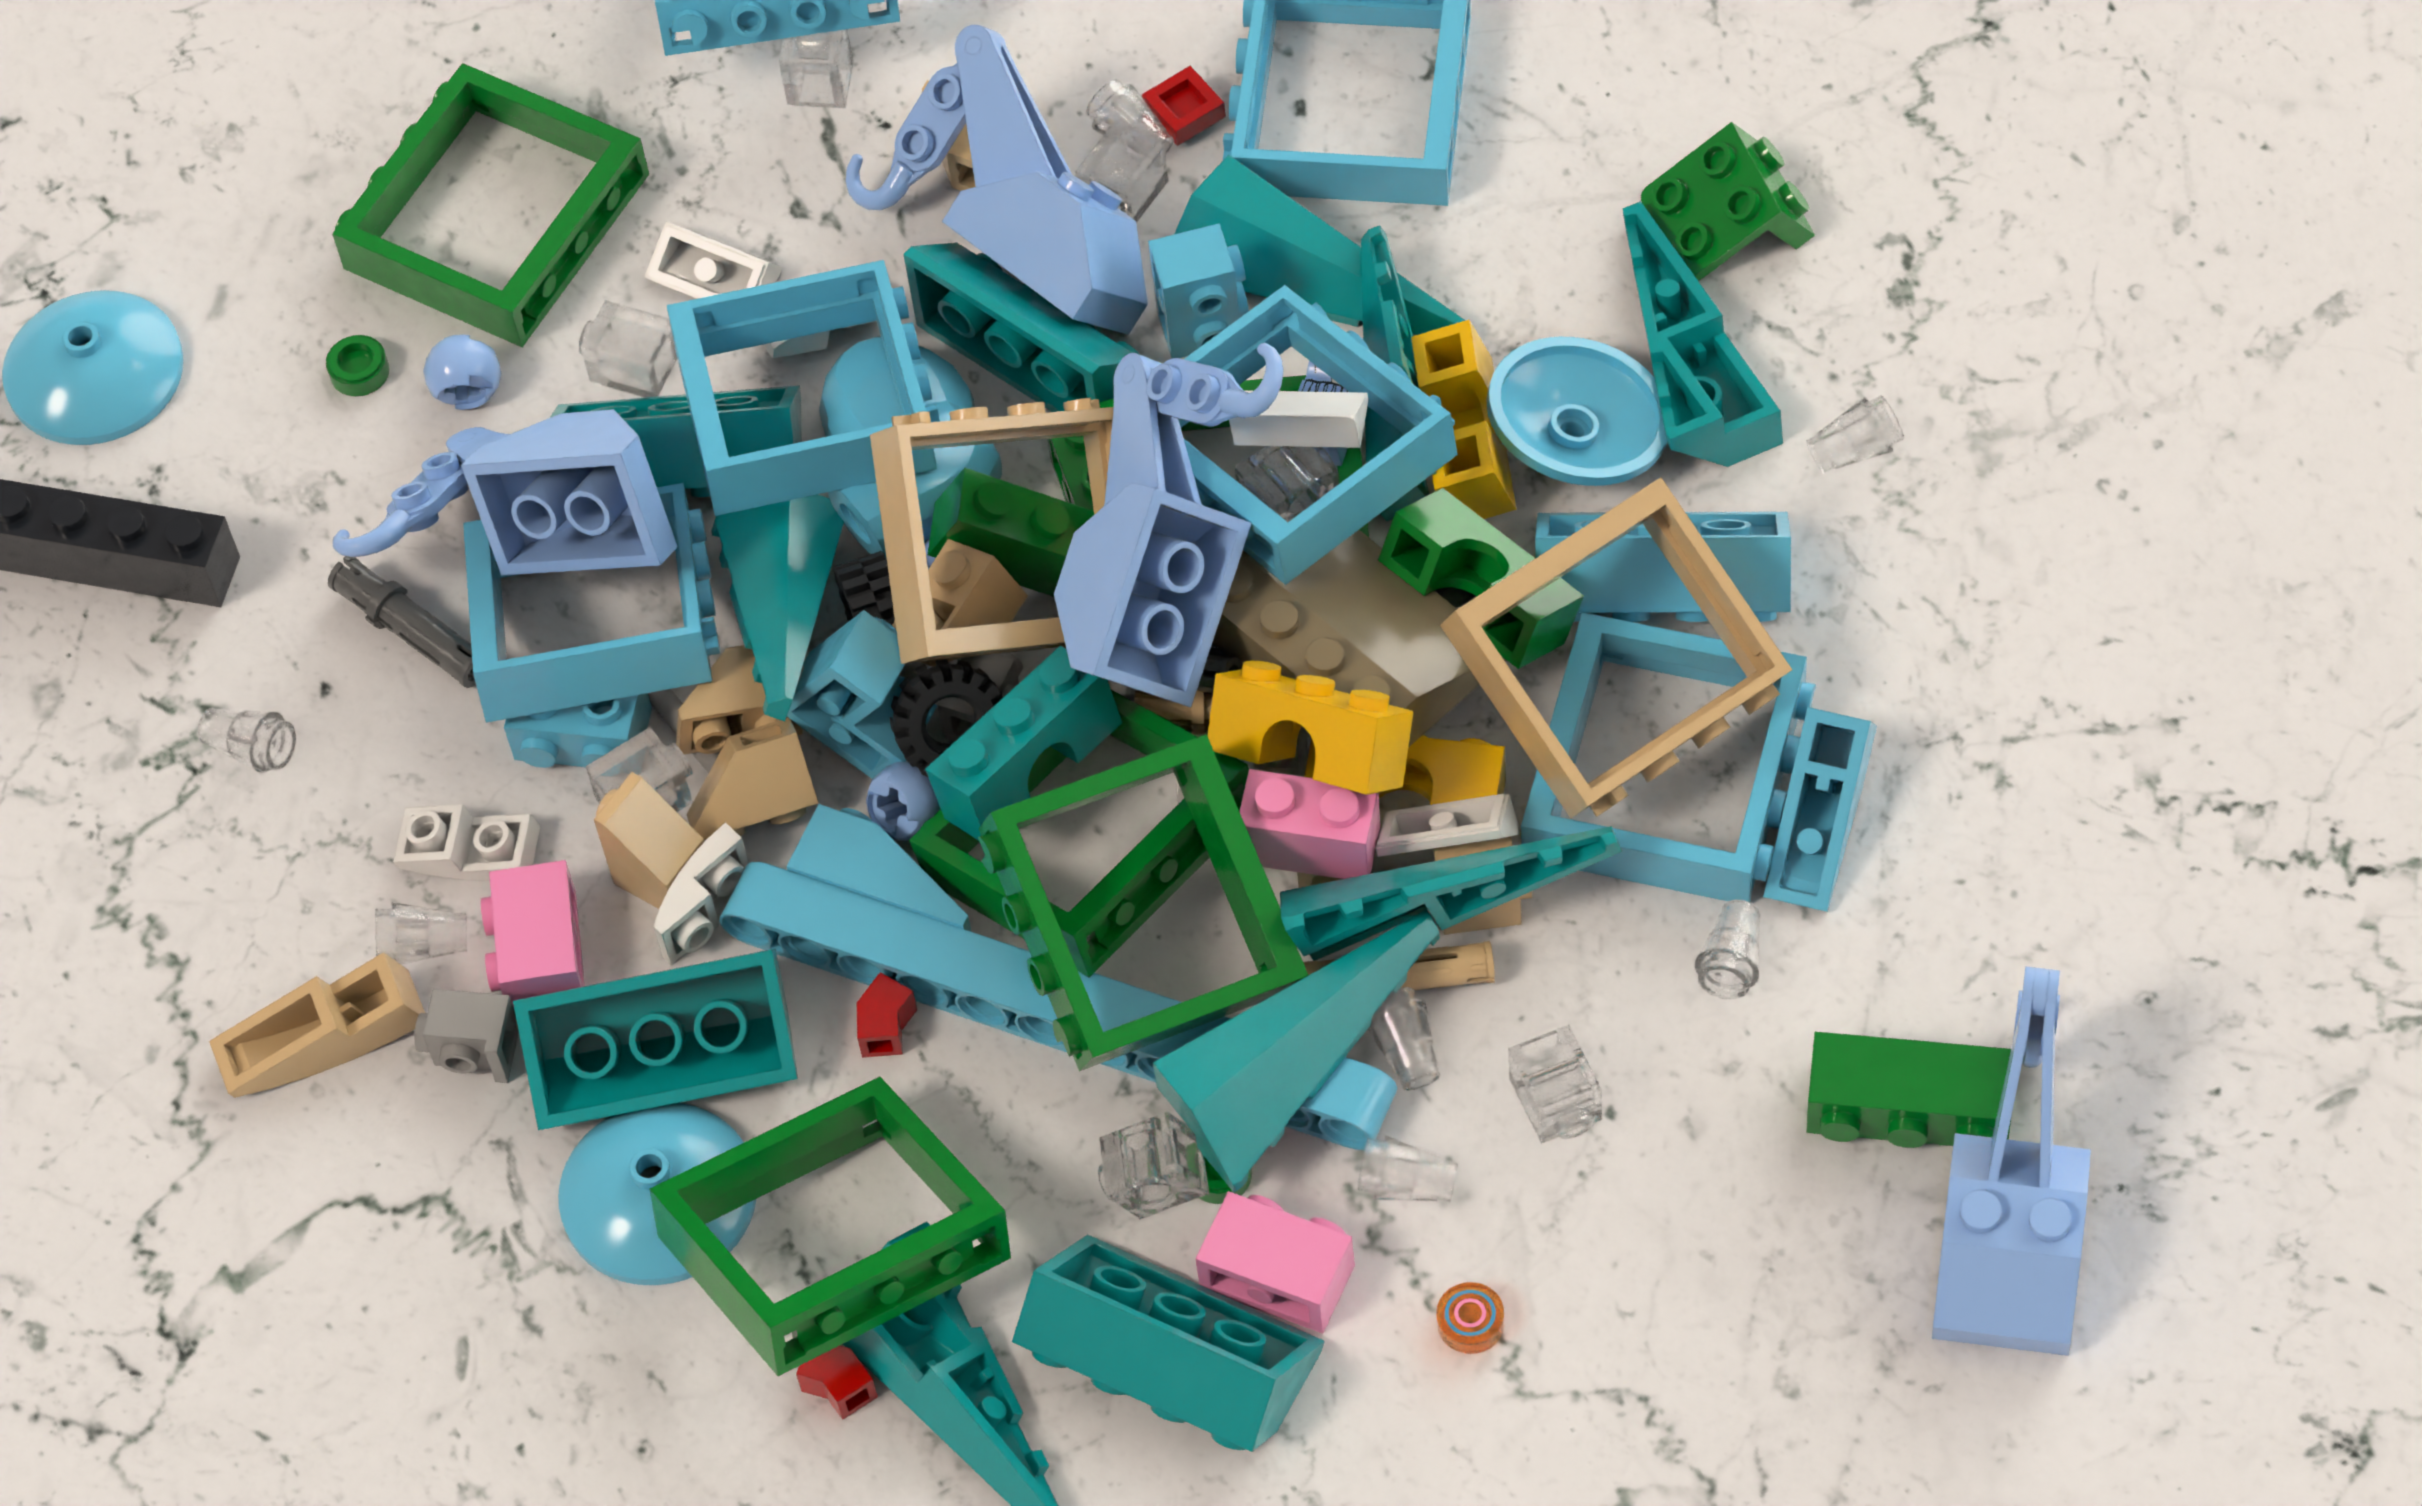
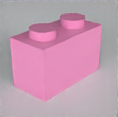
(1310, 825)
(534, 931)
(1276, 1260)

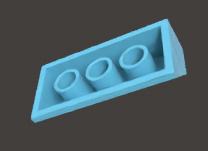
(1637, 578)

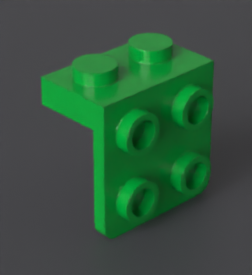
(1725, 200)

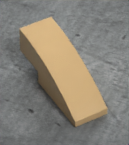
(318, 1027)

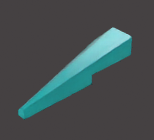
(1294, 248)
(1389, 338)
(1703, 384)
(778, 576)
(1453, 889)
(1262, 1065)
(958, 1391)

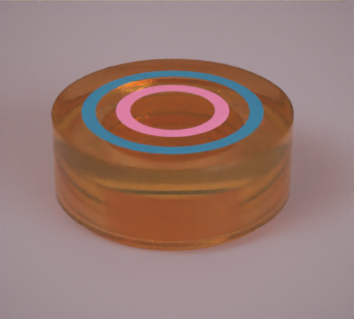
(1470, 1317)

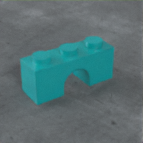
(995, 755)

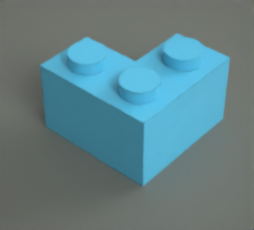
(849, 693)

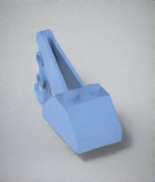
(1026, 203)
(548, 497)
(1155, 562)
(2015, 1210)

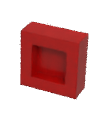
(1185, 105)

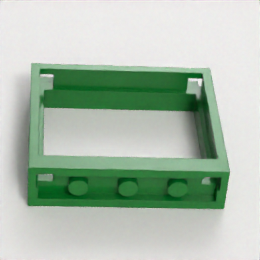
(556, 256)
(1233, 860)
(1128, 891)
(863, 1292)

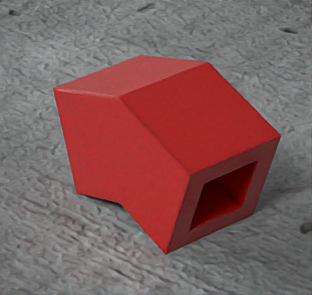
(882, 1016)
(839, 1379)

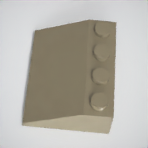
(1352, 625)

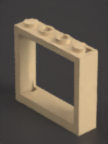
(903, 525)
(1709, 587)

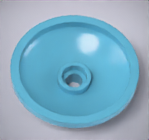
(94, 388)
(1577, 411)
(610, 1205)

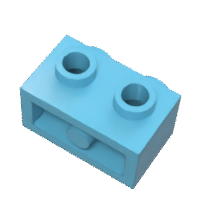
(1196, 287)
(577, 733)

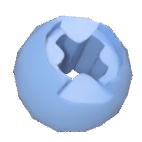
(462, 372)
(901, 800)

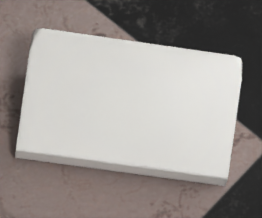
(704, 265)
(1305, 421)
(1447, 824)

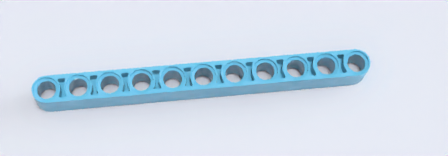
(993, 985)

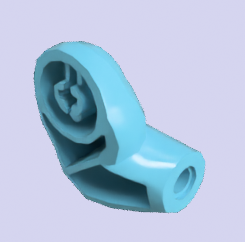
(863, 395)

